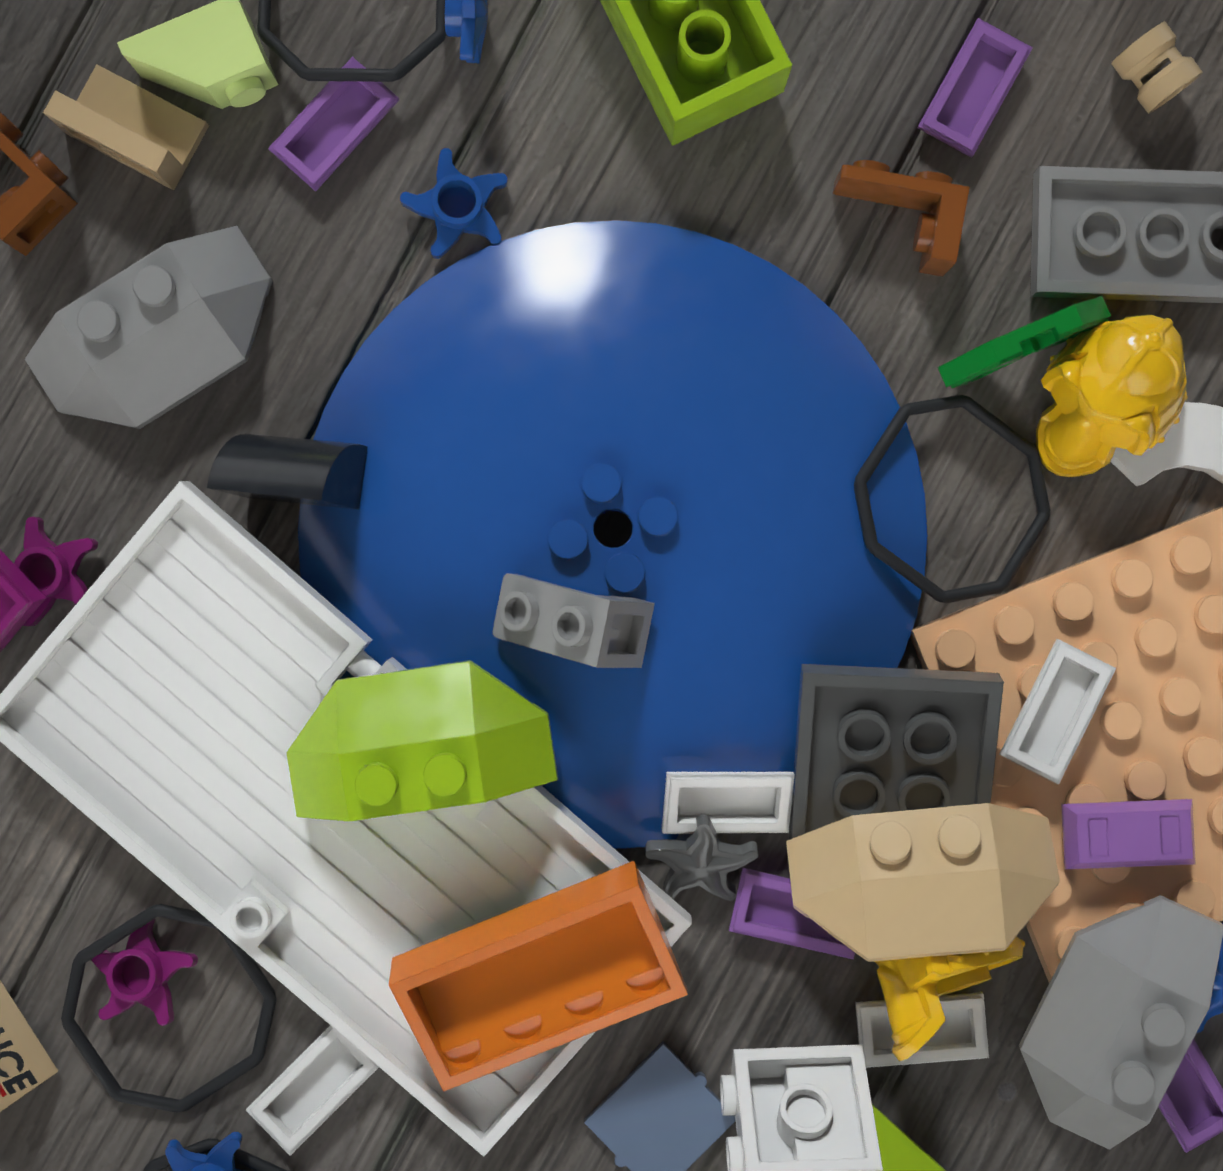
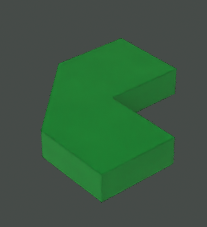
(1024, 341)

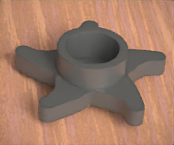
(701, 860)

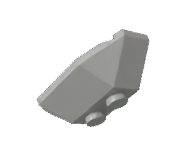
(154, 331)
(1121, 1017)

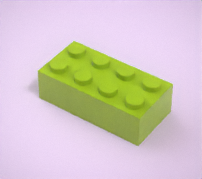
(700, 58)

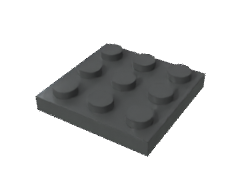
(891, 741)

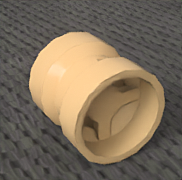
(1148, 56)

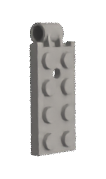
(1126, 234)

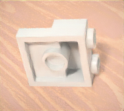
(800, 1110)

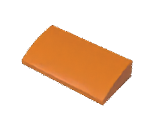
(537, 976)

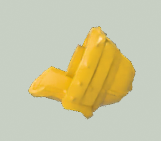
(1111, 391)
(915, 983)

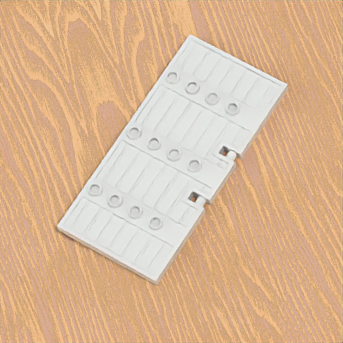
(171, 730)

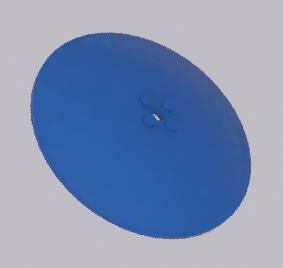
(649, 385)

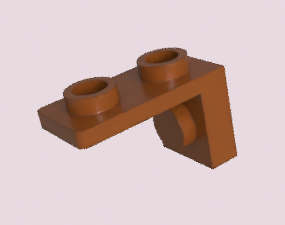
(39, 203)
(936, 233)

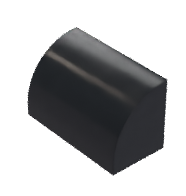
(290, 470)

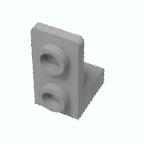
(573, 623)

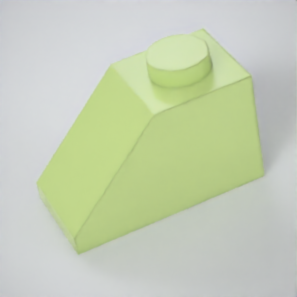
(205, 55)

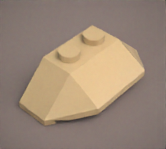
(924, 879)

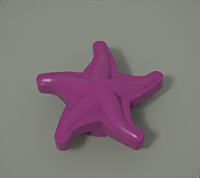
(52, 566)
(141, 975)

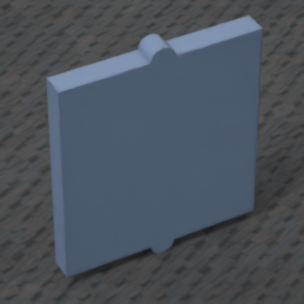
(659, 1115)

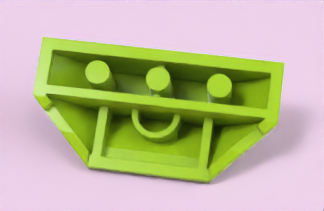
(418, 744)

